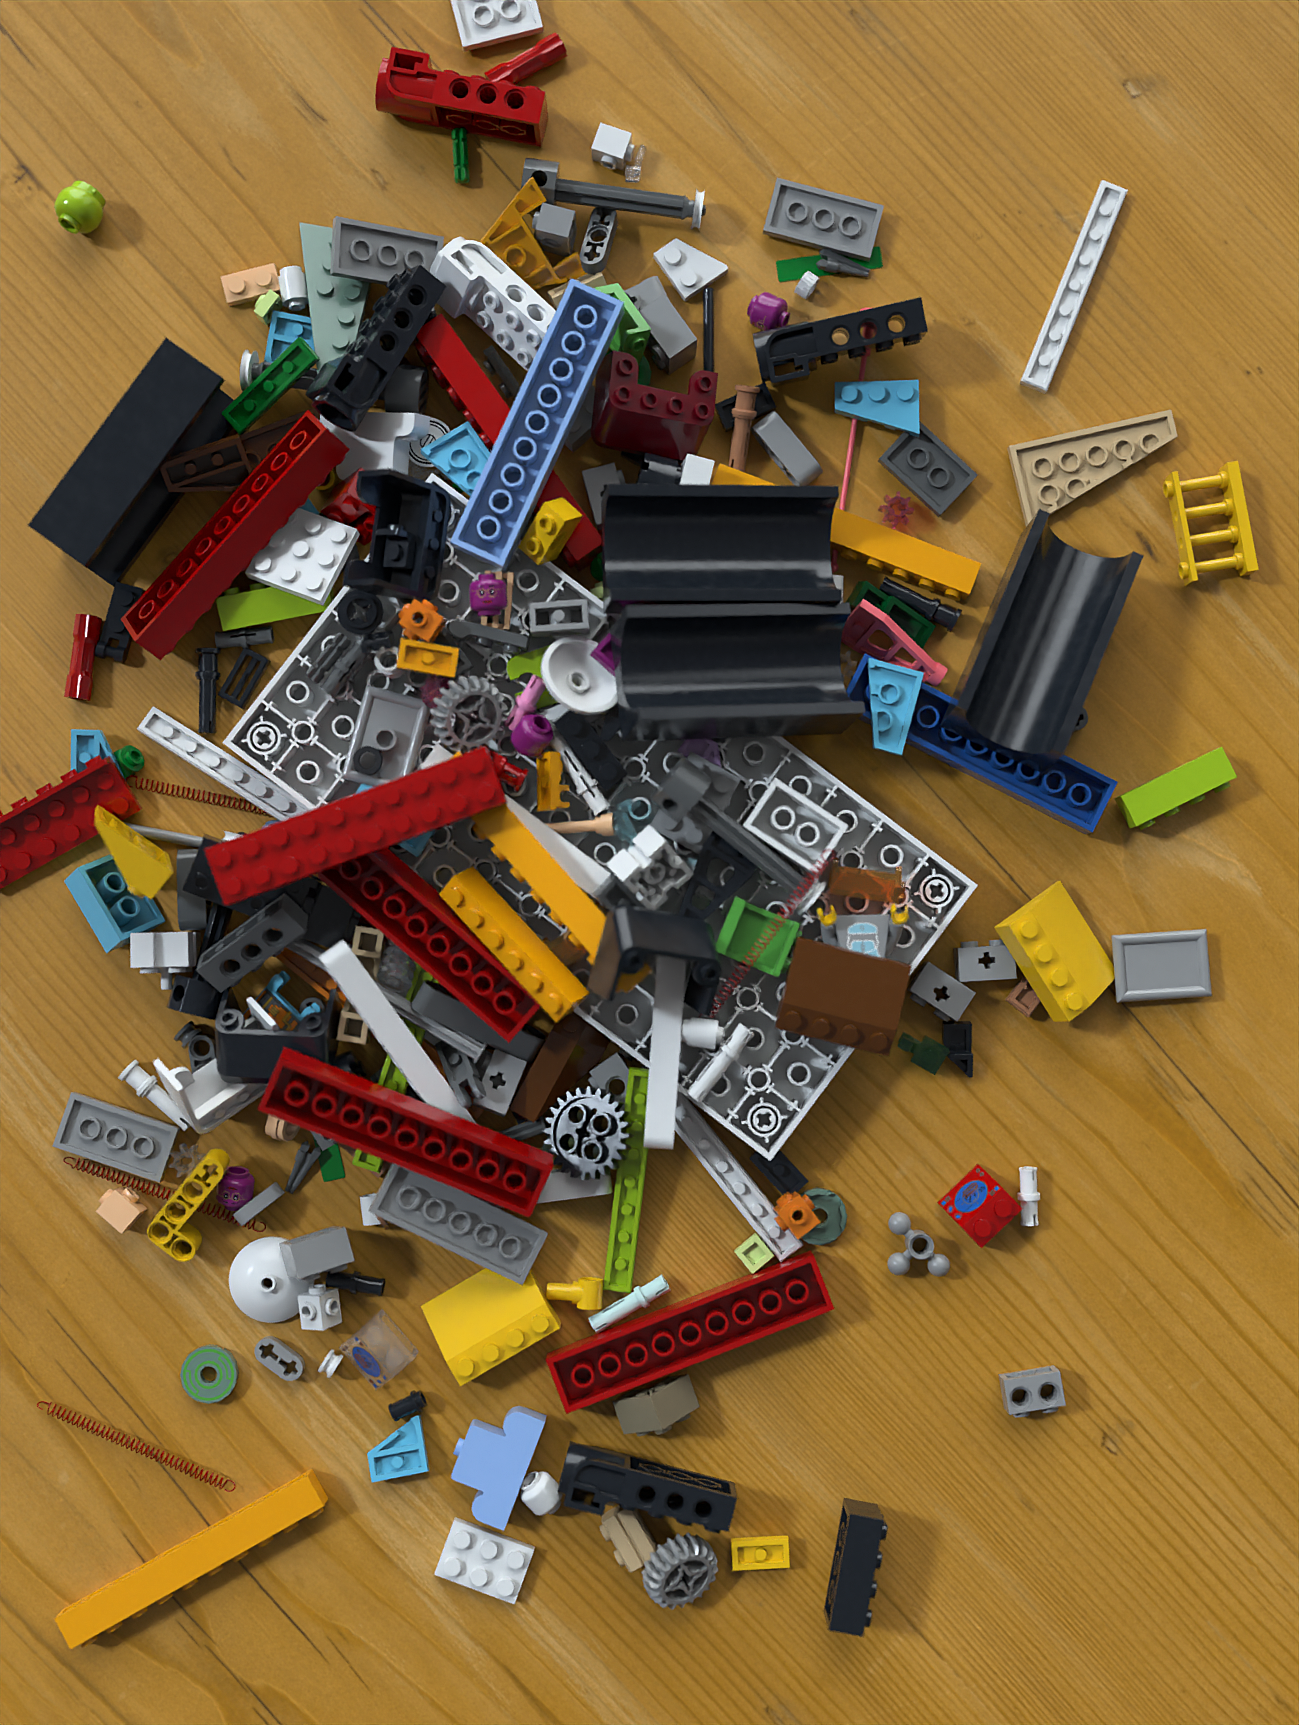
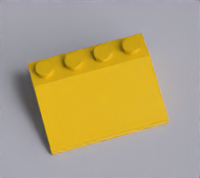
(139, 860)
(1057, 953)
(488, 1321)

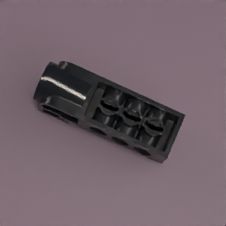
(812, 342)
(373, 358)
(329, 914)
(603, 1477)

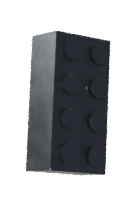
(854, 1567)

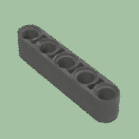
(443, 1007)

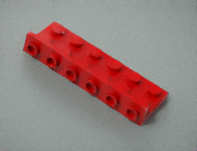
(61, 817)

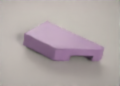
(704, 748)

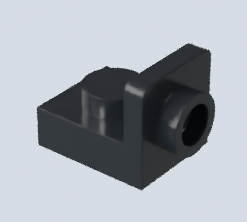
(398, 547)

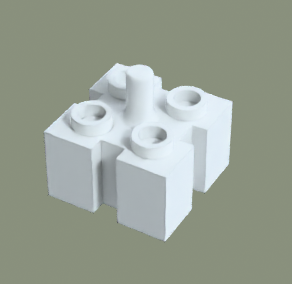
(650, 868)
(165, 953)

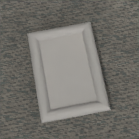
(392, 725)
(1161, 965)

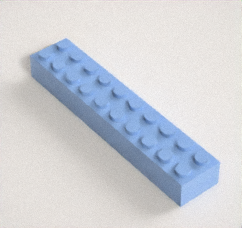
(538, 424)

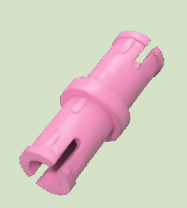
(526, 702)

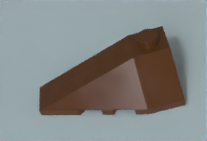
(563, 1060)

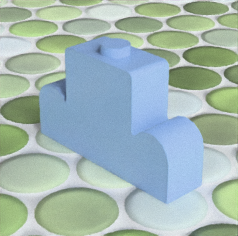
(497, 1461)

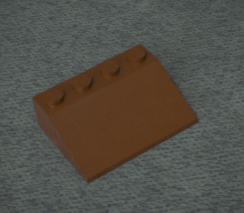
(843, 996)

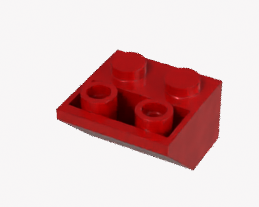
(346, 508)

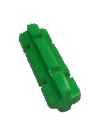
(460, 155)

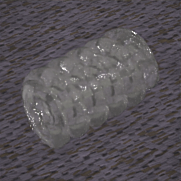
(395, 969)

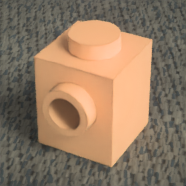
(121, 1208)

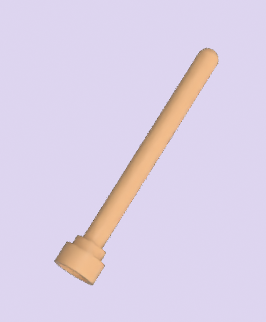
(602, 825)

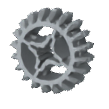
(463, 735)
(679, 1571)

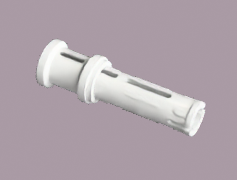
(147, 1087)

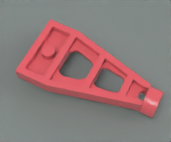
(867, 619)

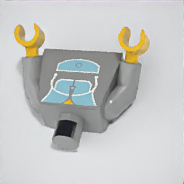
(863, 933)

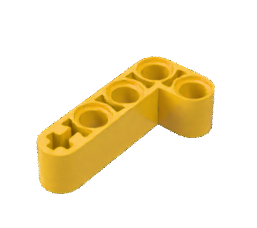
(190, 1198)

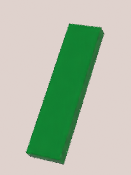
(270, 386)

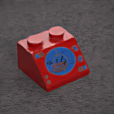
(979, 1205)

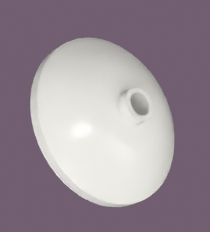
(578, 678)
(246, 1277)

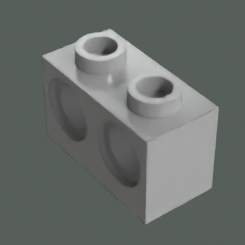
(1032, 1382)

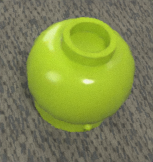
(79, 208)

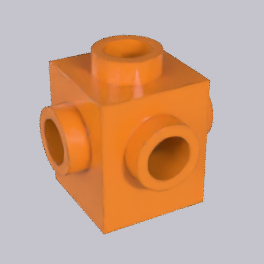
(426, 630)
(802, 1221)

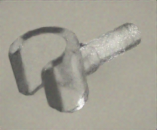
(633, 172)

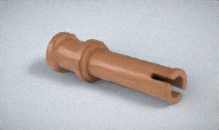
(743, 414)

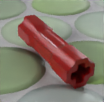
(543, 54)
(79, 679)

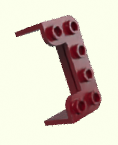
(649, 418)

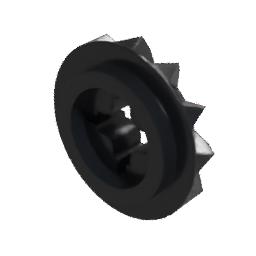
(346, 611)

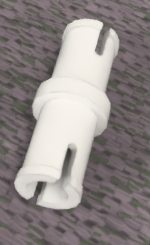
(1028, 1196)

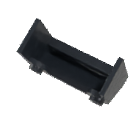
(636, 931)
(254, 1053)

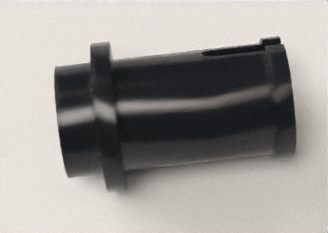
(412, 1403)

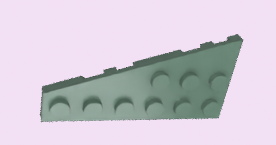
(334, 302)

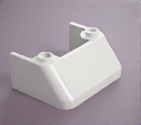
(204, 1095)

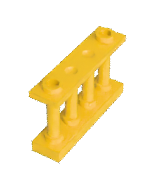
(1233, 506)

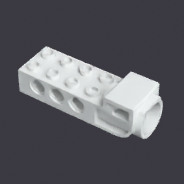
(492, 298)

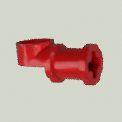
(501, 765)

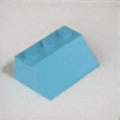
(110, 905)

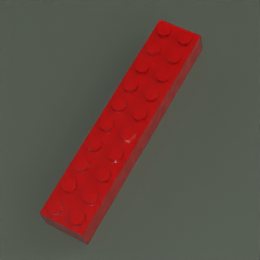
(487, 413)
(234, 535)
(356, 826)
(434, 937)
(406, 1132)
(688, 1331)

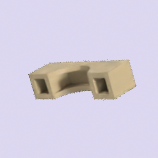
(368, 949)

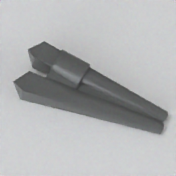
(838, 264)
(303, 1163)

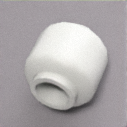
(540, 1493)

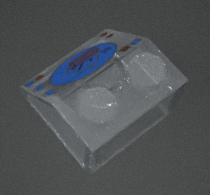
(379, 1350)

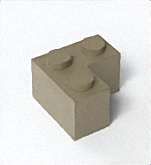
(657, 1406)

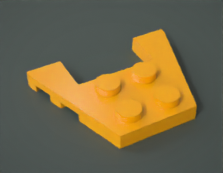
(518, 248)

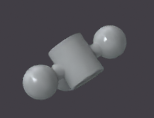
(899, 1263)

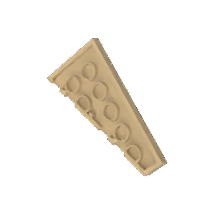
(1070, 464)

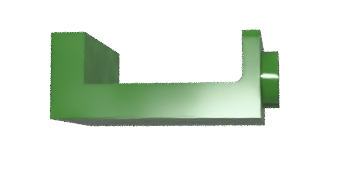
(633, 329)
(746, 924)

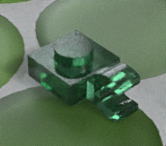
(926, 1054)

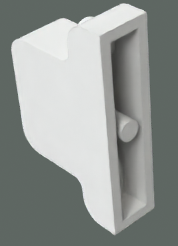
(380, 441)

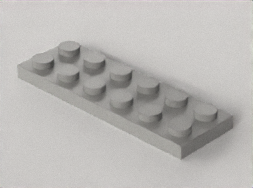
(459, 1222)

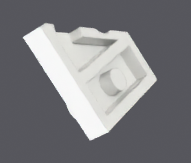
(688, 268)

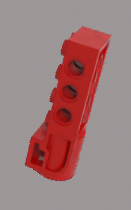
(450, 100)

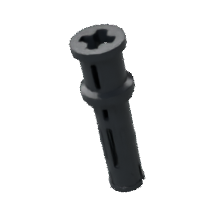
(932, 609)
(207, 676)

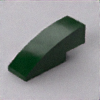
(908, 620)

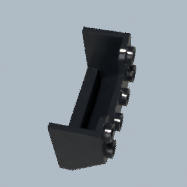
(423, 512)

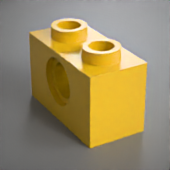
(550, 531)

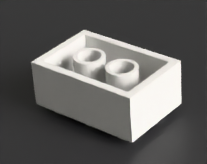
(794, 826)

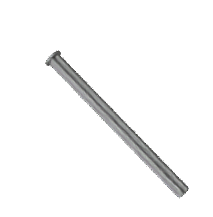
(402, 1007)

